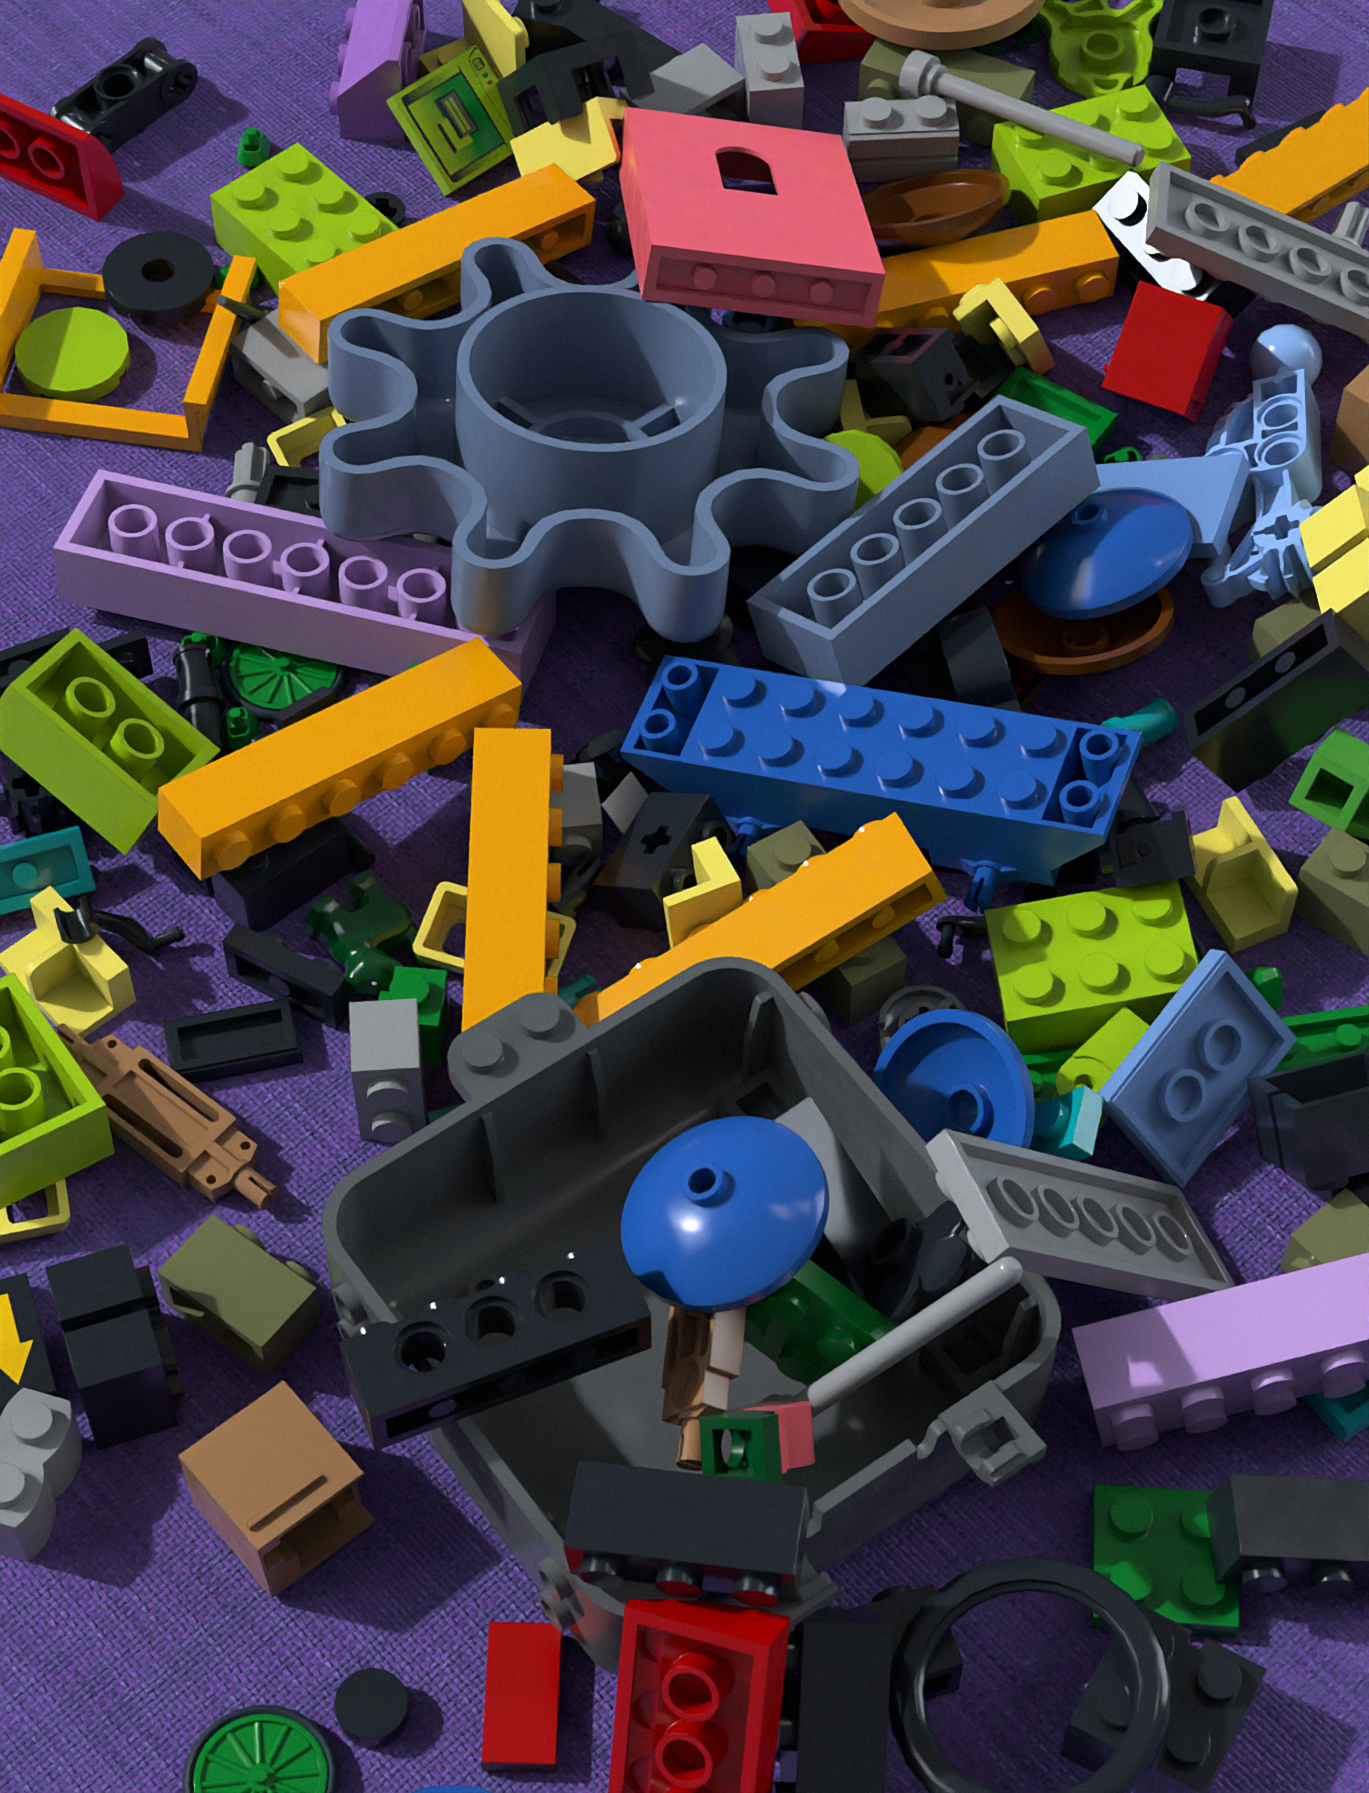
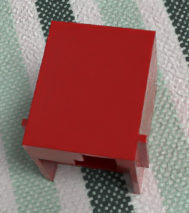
(1168, 351)

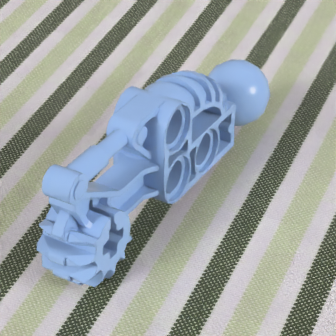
(1282, 444)

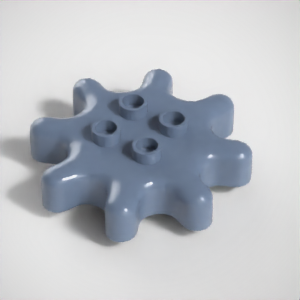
(582, 442)

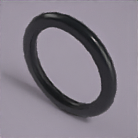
(1045, 1575)

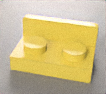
(995, 315)

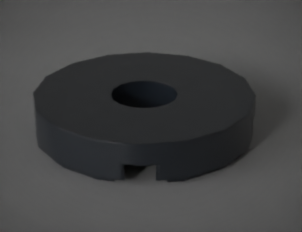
(153, 254)

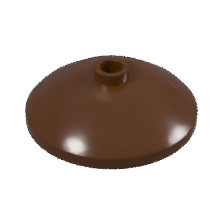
(934, 207)
(1082, 646)

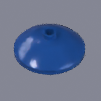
(1106, 554)
(947, 1066)
(741, 1234)

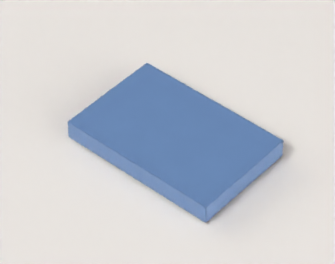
(1203, 485)
(1193, 1067)

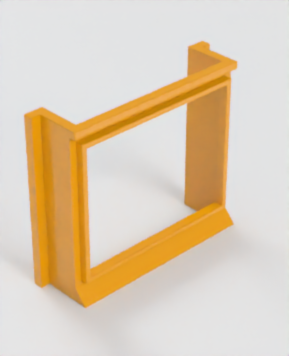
(20, 288)

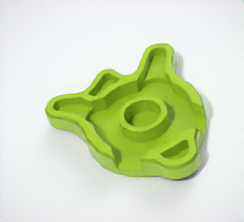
(1099, 47)

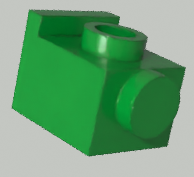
(433, 1005)

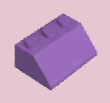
(376, 65)

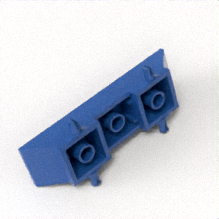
(969, 781)

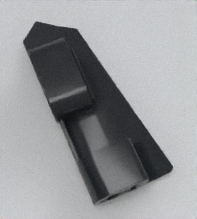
(961, 660)

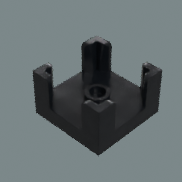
(1214, 39)
(573, 77)

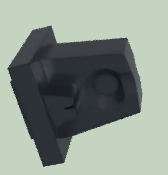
(608, 762)

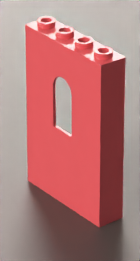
(744, 250)

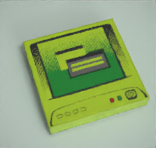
(455, 120)

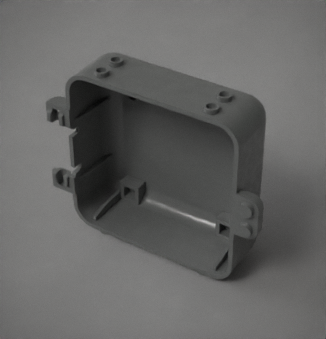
(544, 1167)

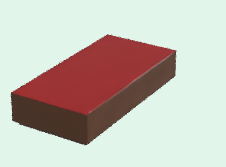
(522, 1697)

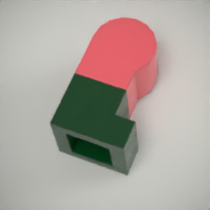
(764, 1440)

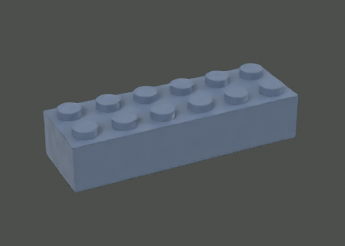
(924, 543)

